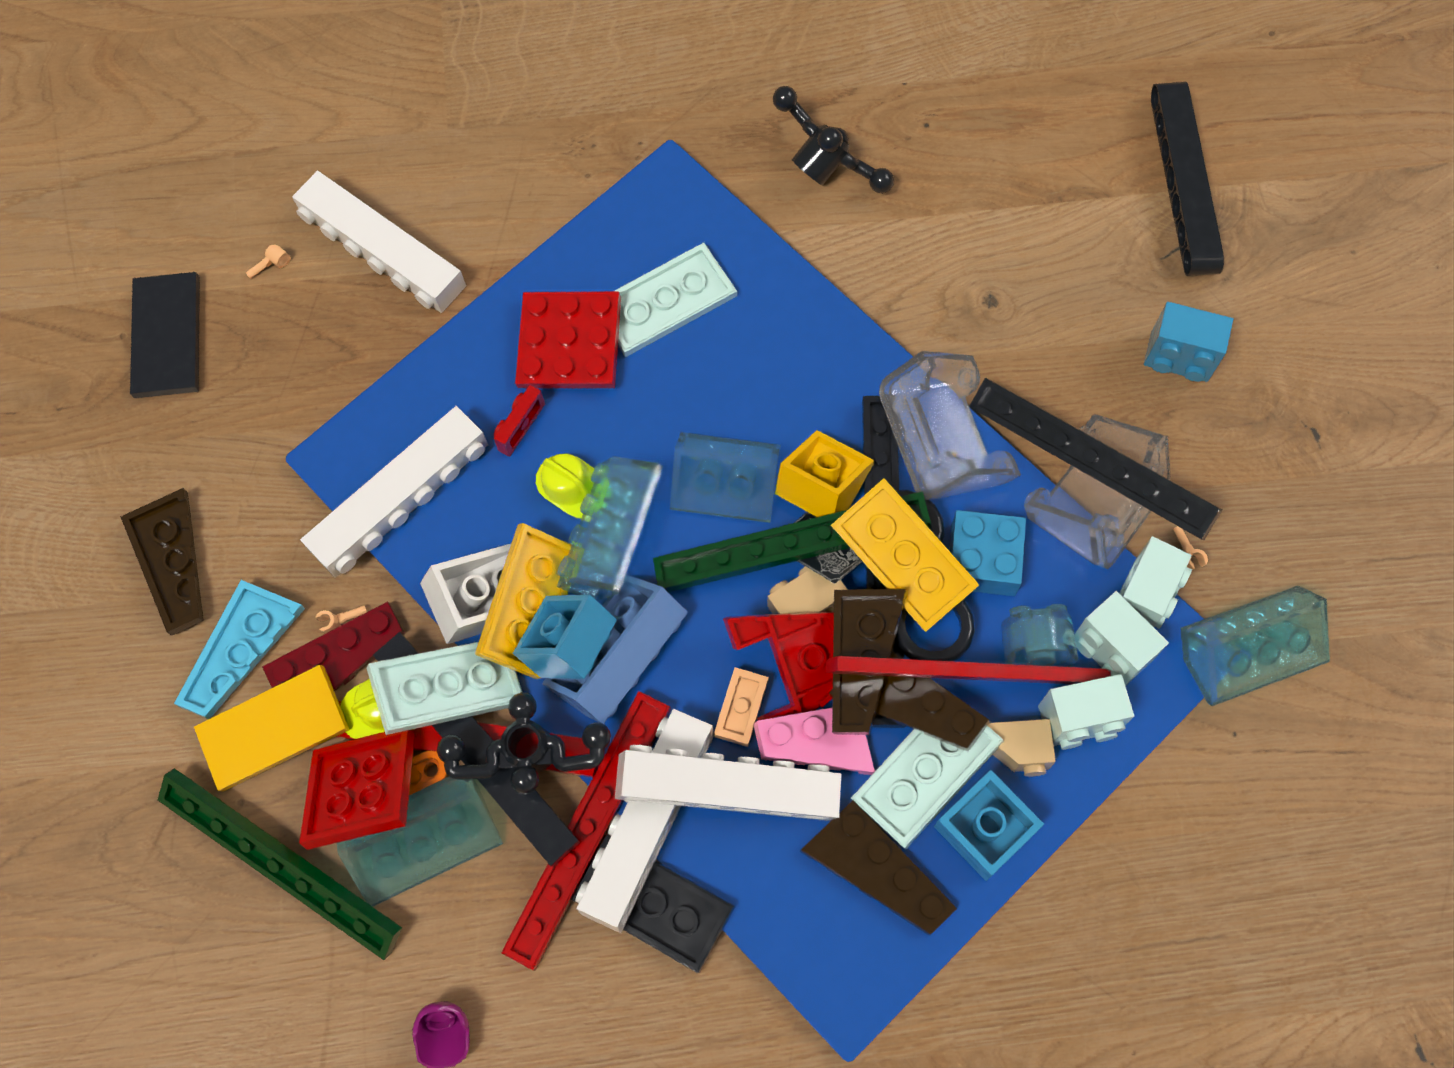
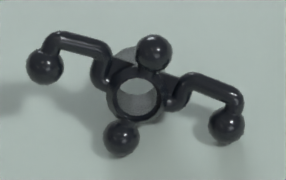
(827, 147)
(502, 752)

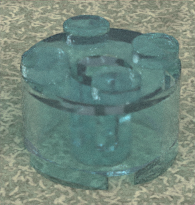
(1039, 636)

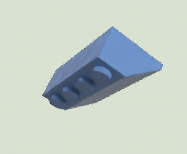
(643, 624)

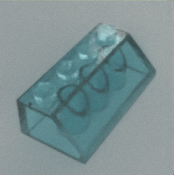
(608, 527)
(1257, 644)
(442, 830)

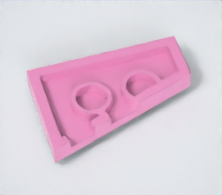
(810, 740)

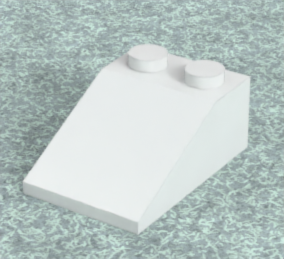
(463, 591)

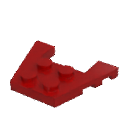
(800, 649)

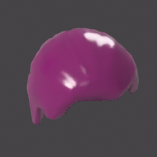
(441, 1035)

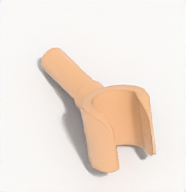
(273, 254)
(1188, 548)
(338, 619)

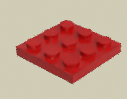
(568, 339)
(357, 789)

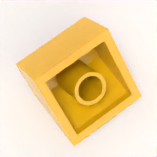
(822, 475)

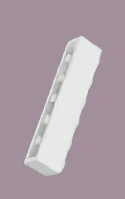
(379, 242)
(395, 492)
(727, 784)
(638, 834)

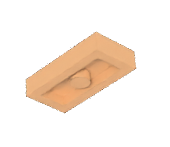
(741, 707)

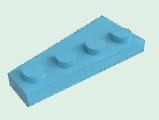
(237, 644)

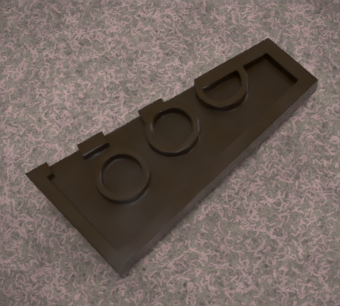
(166, 553)
(863, 627)
(930, 709)
(873, 863)

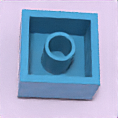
(1188, 342)
(990, 549)
(565, 636)
(988, 825)

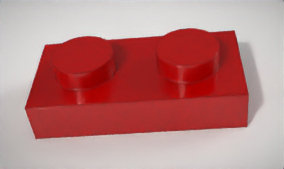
(523, 413)

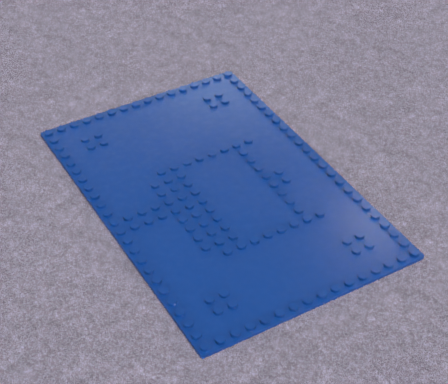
(766, 371)

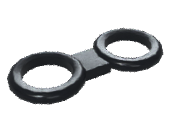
(961, 610)

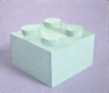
(1156, 580)
(1119, 638)
(1087, 711)

